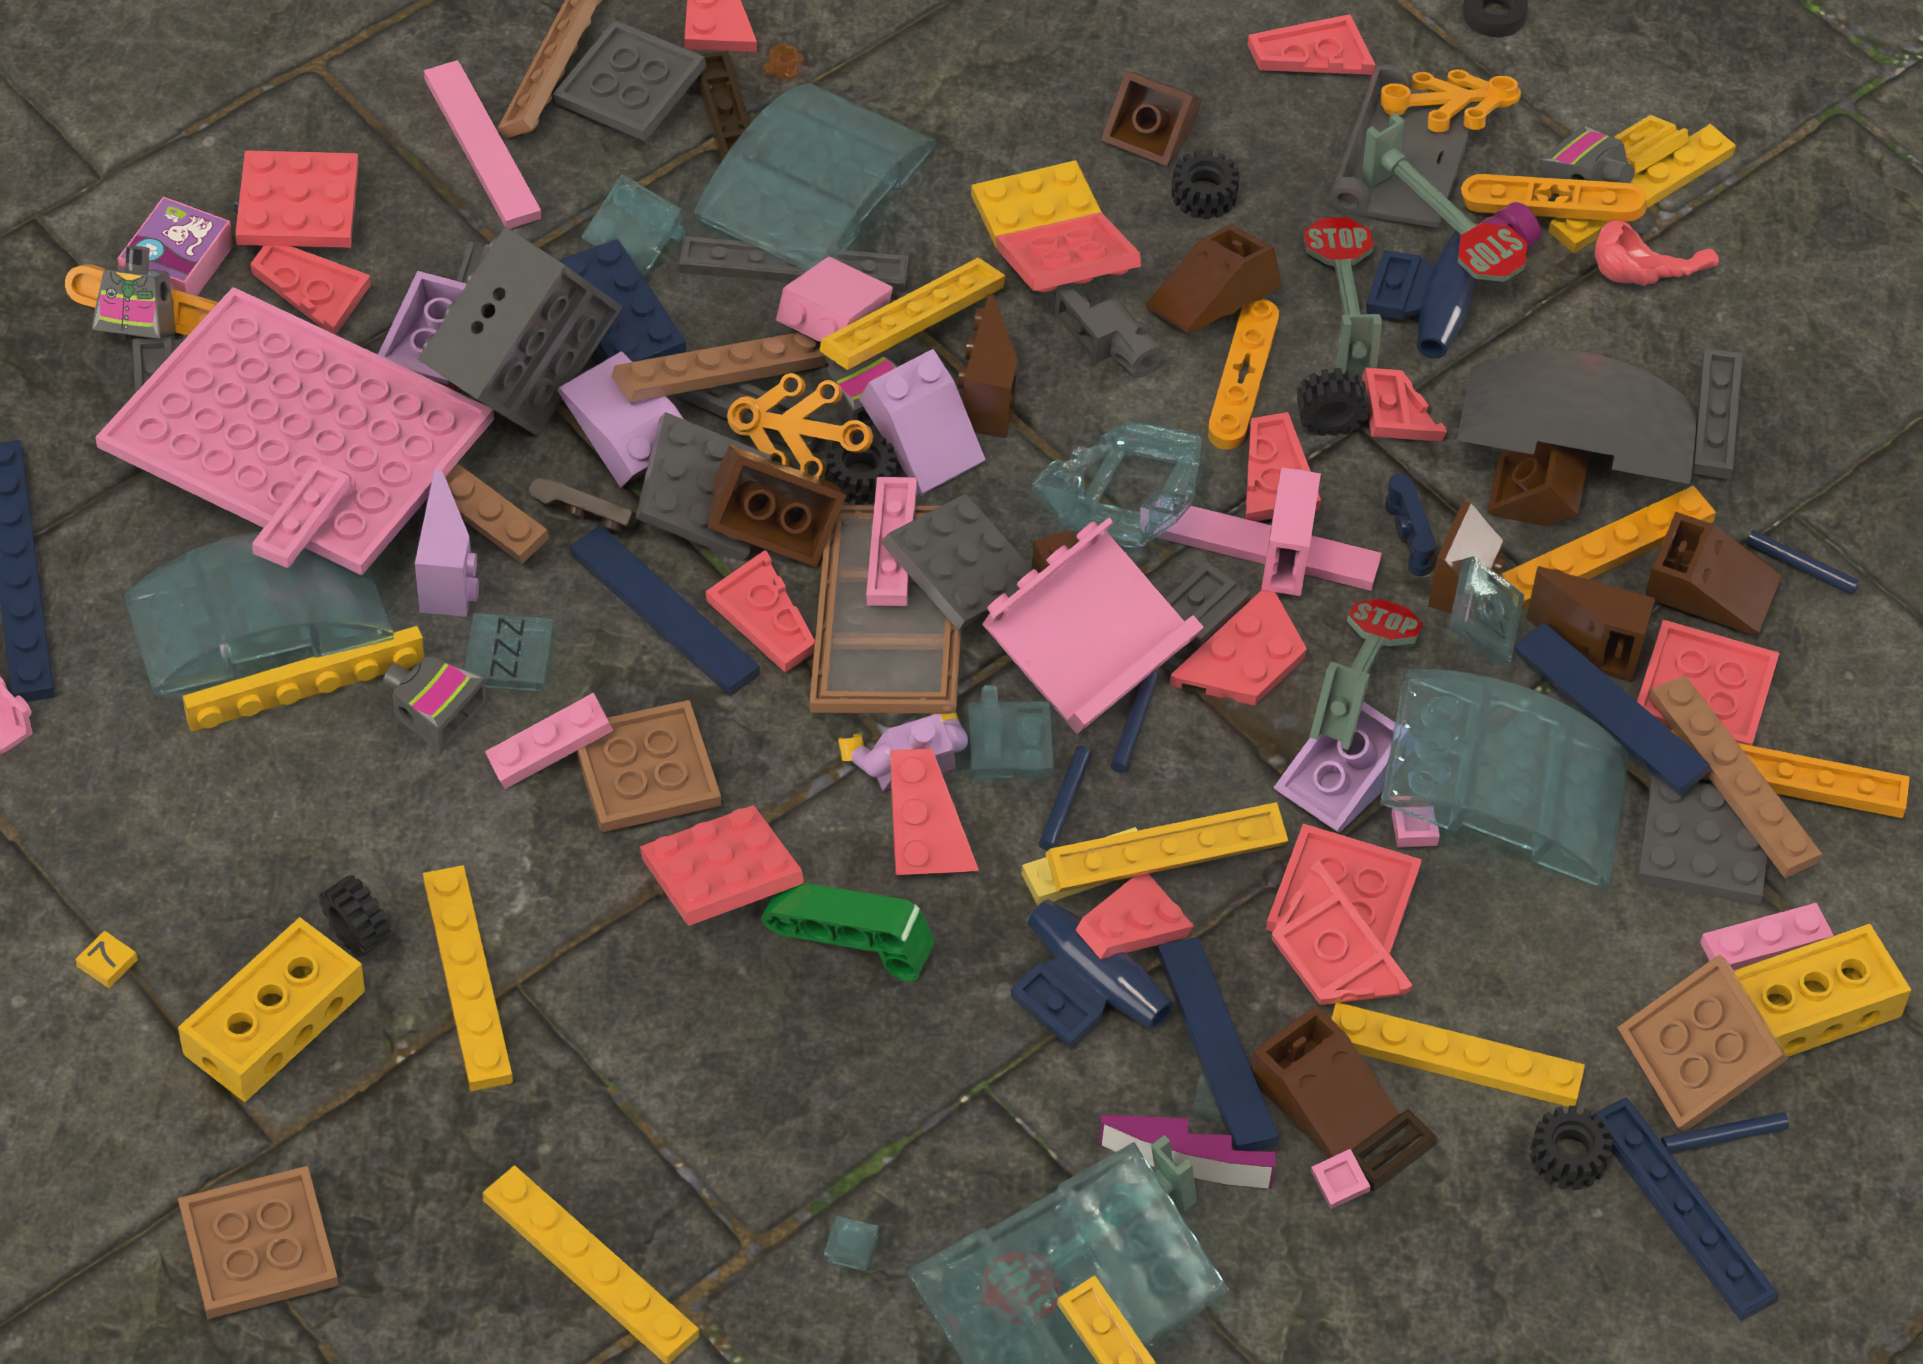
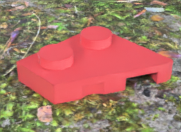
(1397, 408)

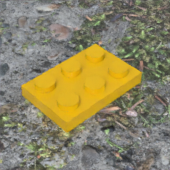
(1033, 199)

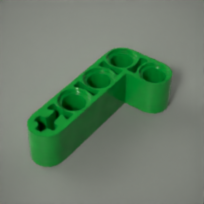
(855, 921)

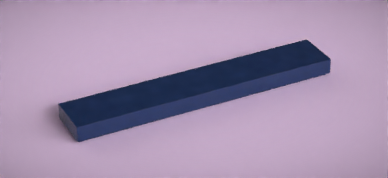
(665, 610)
(1612, 709)
(1217, 1045)
(1686, 1211)

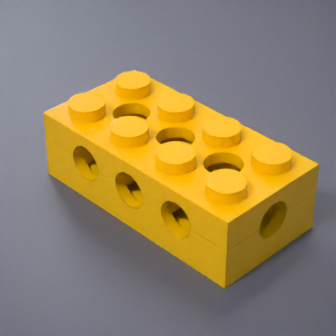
(1827, 989)
(271, 1009)

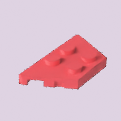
(1246, 653)
(1334, 945)

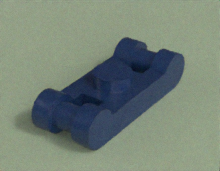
(1411, 523)

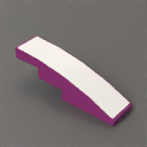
(1208, 1153)

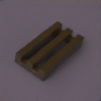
(1401, 1161)

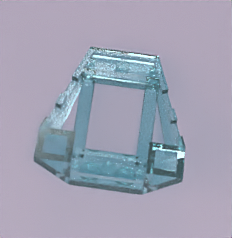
(1062, 484)

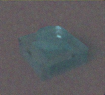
(851, 1243)

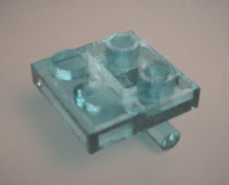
(638, 220)
(1009, 738)

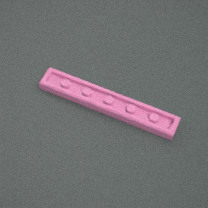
(482, 145)
(1250, 541)

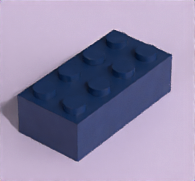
(642, 325)

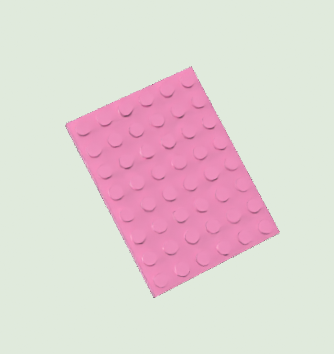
(267, 396)

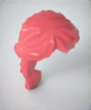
(1628, 259)

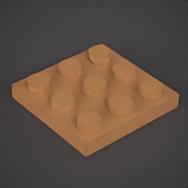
(649, 768)
(1702, 1043)
(258, 1242)

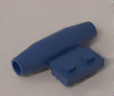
(1439, 293)
(1076, 986)

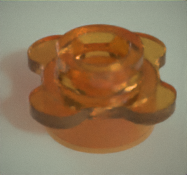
(783, 61)

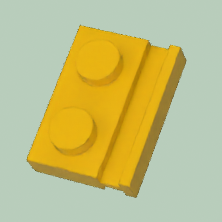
(1651, 141)

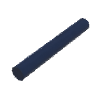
(1803, 562)
(1134, 723)
(1065, 798)
(1725, 1132)

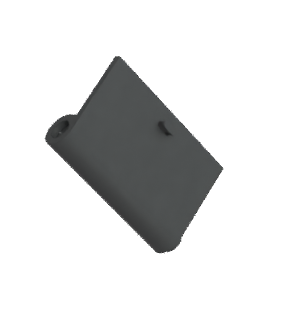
(1423, 148)

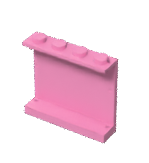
(1088, 627)

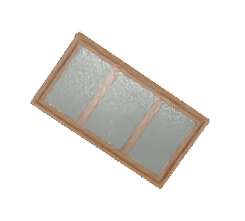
(877, 654)

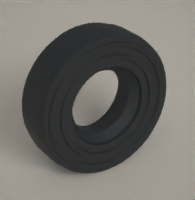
(1494, 24)

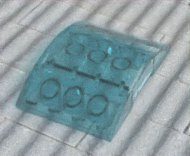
(809, 175)
(235, 607)
(1508, 767)
(1110, 1221)

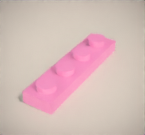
(892, 509)

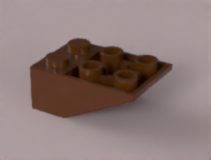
(1217, 279)
(989, 374)
(1712, 576)
(1594, 618)
(1322, 1083)

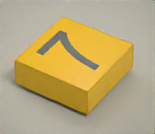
(106, 959)

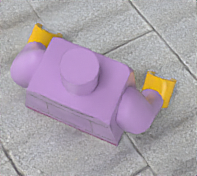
(937, 731)

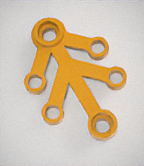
(1498, 92)
(793, 422)

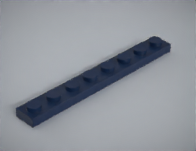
(20, 584)

